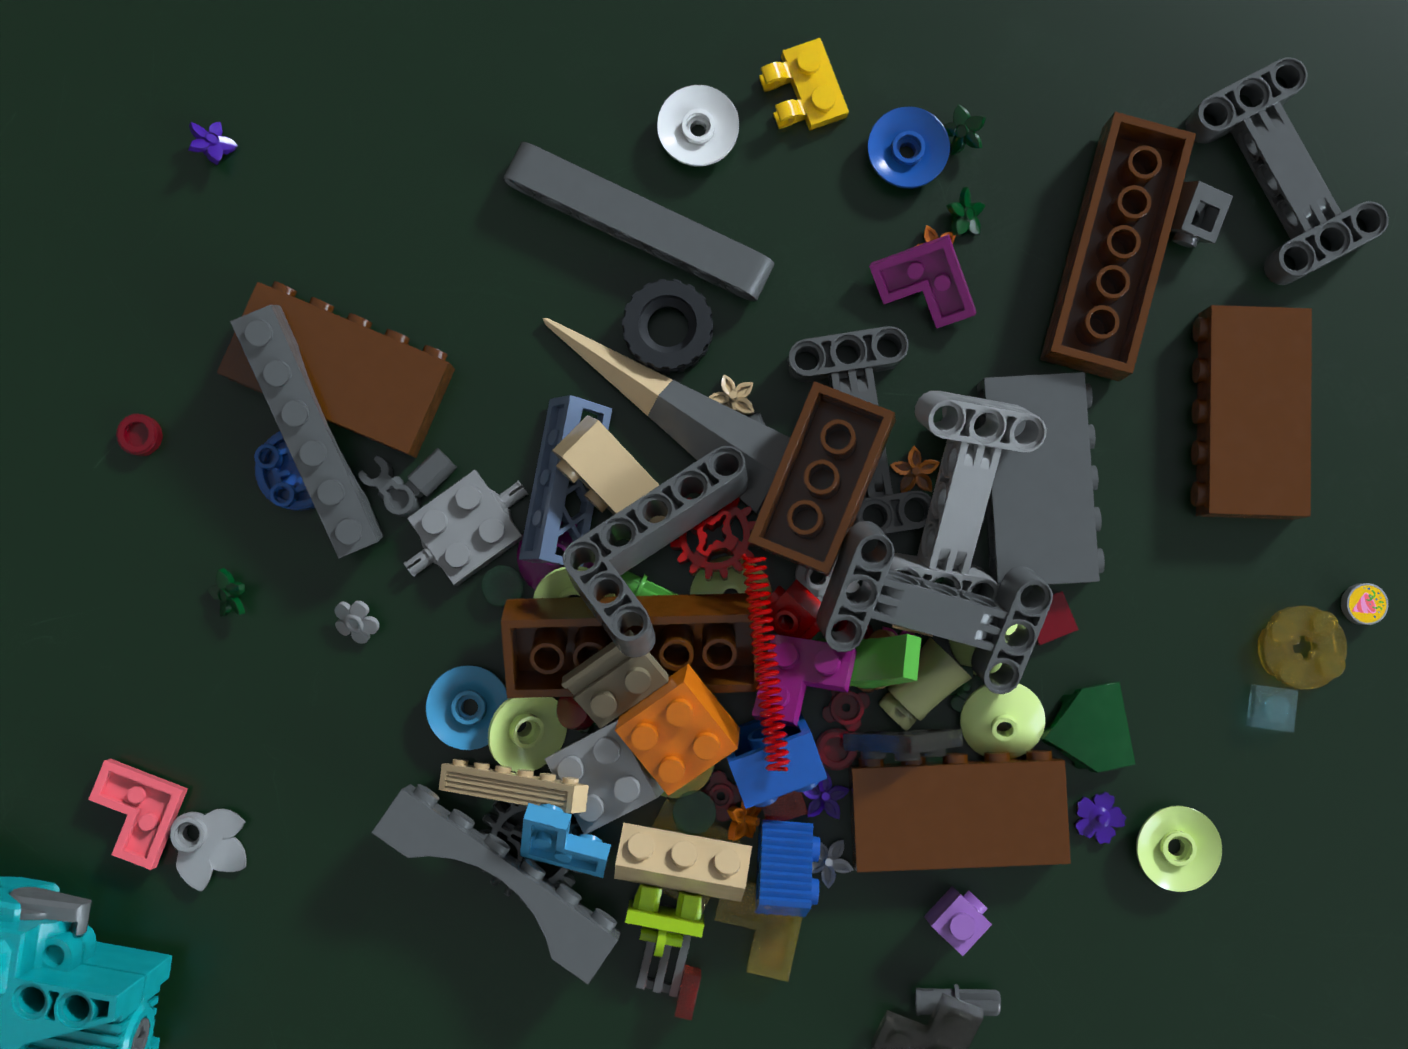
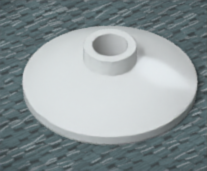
(693, 107)

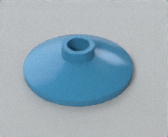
(446, 703)

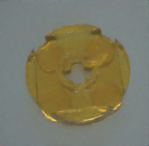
(1327, 647)

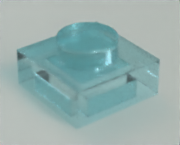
(1272, 708)

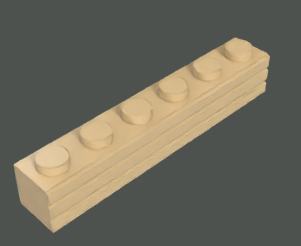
(513, 787)

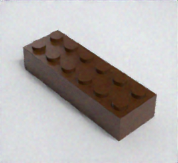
(1118, 247)
(555, 635)

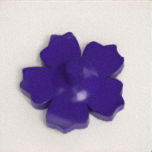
(1099, 817)

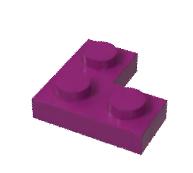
(929, 269)
(803, 665)

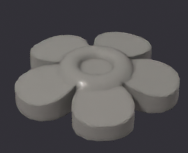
(354, 621)

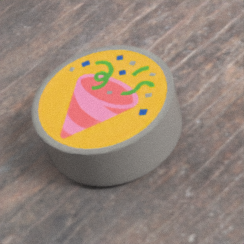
(1364, 604)

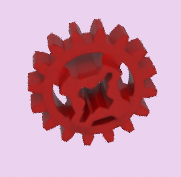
(730, 545)

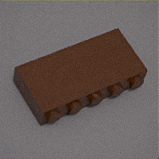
(358, 375)
(1252, 412)
(959, 812)

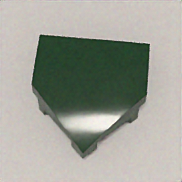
(1092, 729)

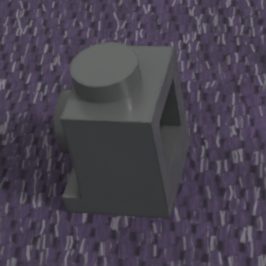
(1199, 214)

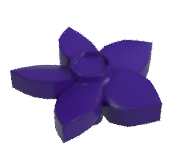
(211, 142)
(825, 798)

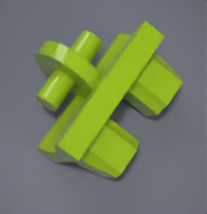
(648, 913)

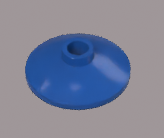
(913, 129)

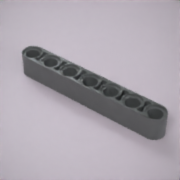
(638, 221)

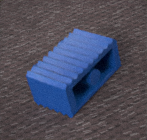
(786, 868)

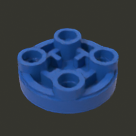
(279, 476)

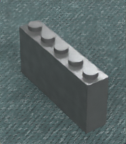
(1044, 498)

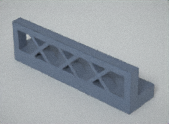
(552, 487)

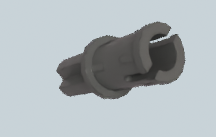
(987, 999)

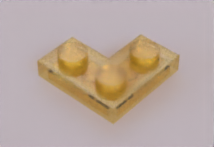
(773, 936)

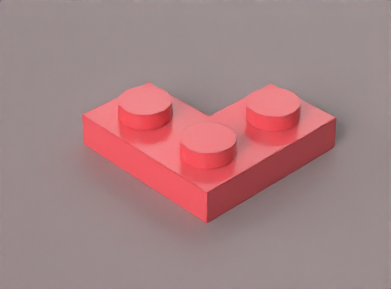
(149, 807)

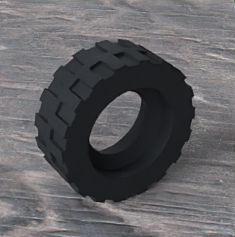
(658, 296)

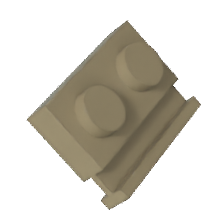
(613, 682)

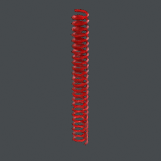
(765, 664)

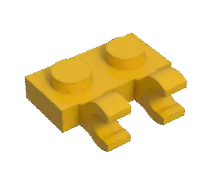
(814, 85)

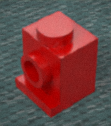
(794, 611)

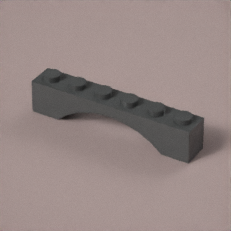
(289, 393)
(573, 932)

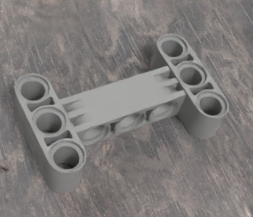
(965, 484)

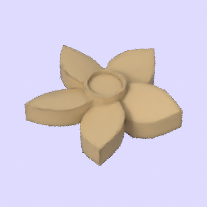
(734, 396)

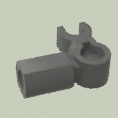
(405, 498)

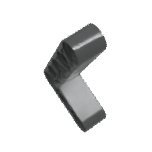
(646, 540)

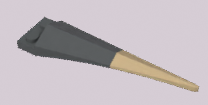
(687, 415)

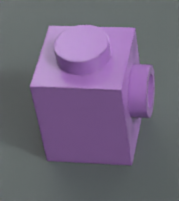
(959, 919)

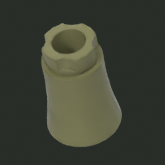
(936, 680)

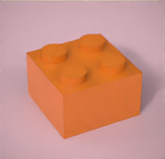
(679, 730)

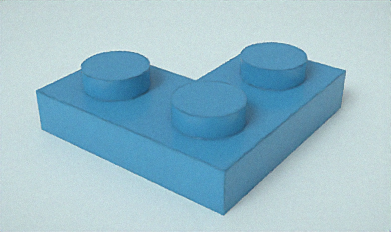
(548, 841)

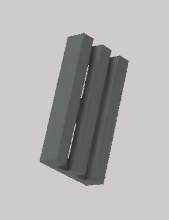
(657, 984)

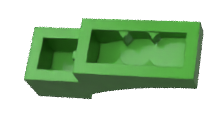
(885, 661)

